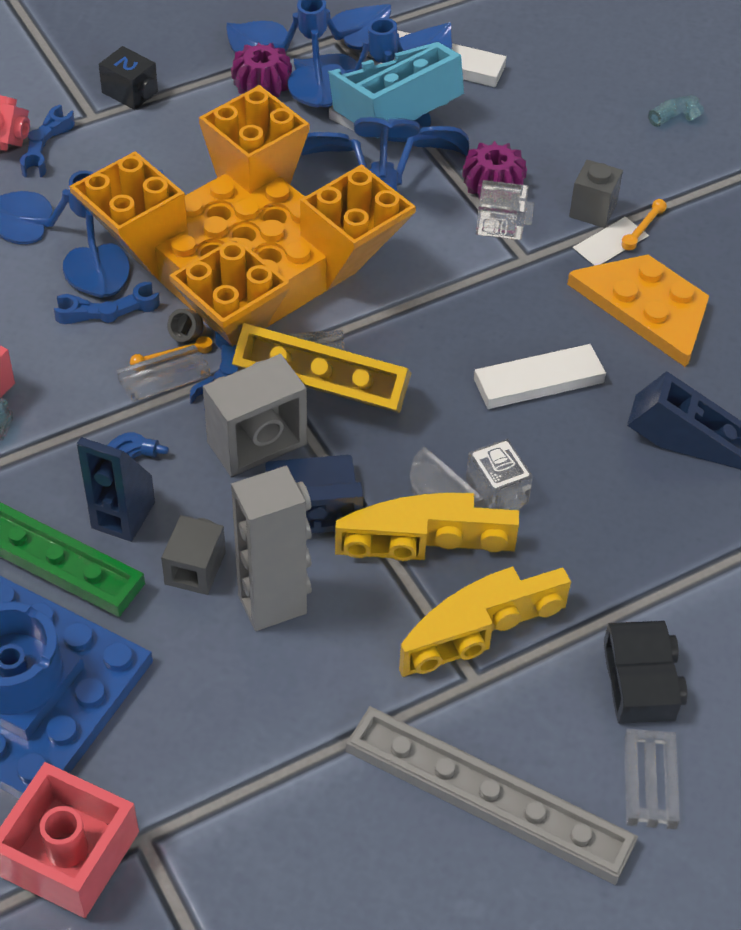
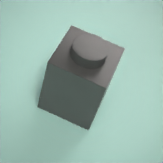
(595, 193)
(193, 554)

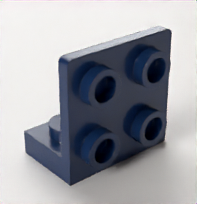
(329, 485)

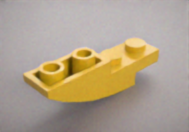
(409, 524)
(465, 620)

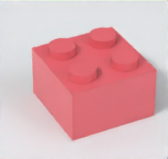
(65, 839)

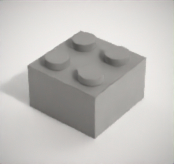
(255, 414)

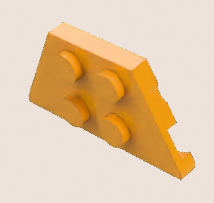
(647, 300)

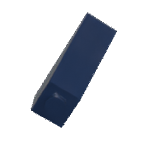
(686, 422)
(115, 489)

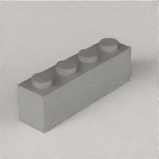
(272, 546)

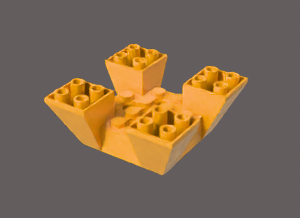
(248, 239)

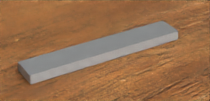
(492, 795)

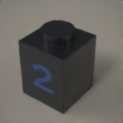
(128, 77)

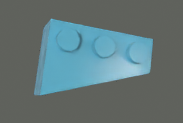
(399, 88)

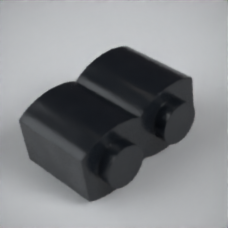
(643, 671)

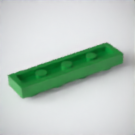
(67, 562)

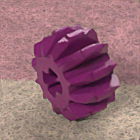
(261, 66)
(493, 164)

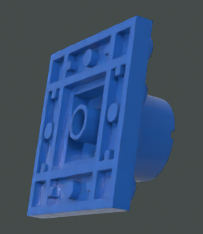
(56, 684)

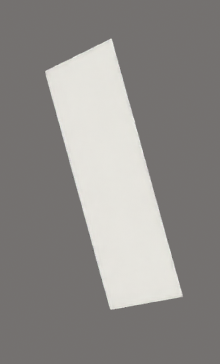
(607, 242)

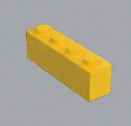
(327, 367)

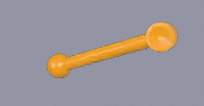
(629, 241)
(203, 345)

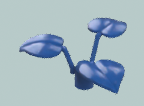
(382, 45)
(309, 83)
(434, 137)
(92, 270)

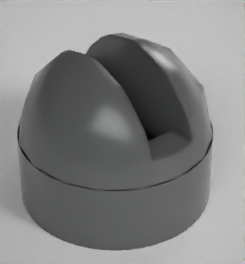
(181, 321)

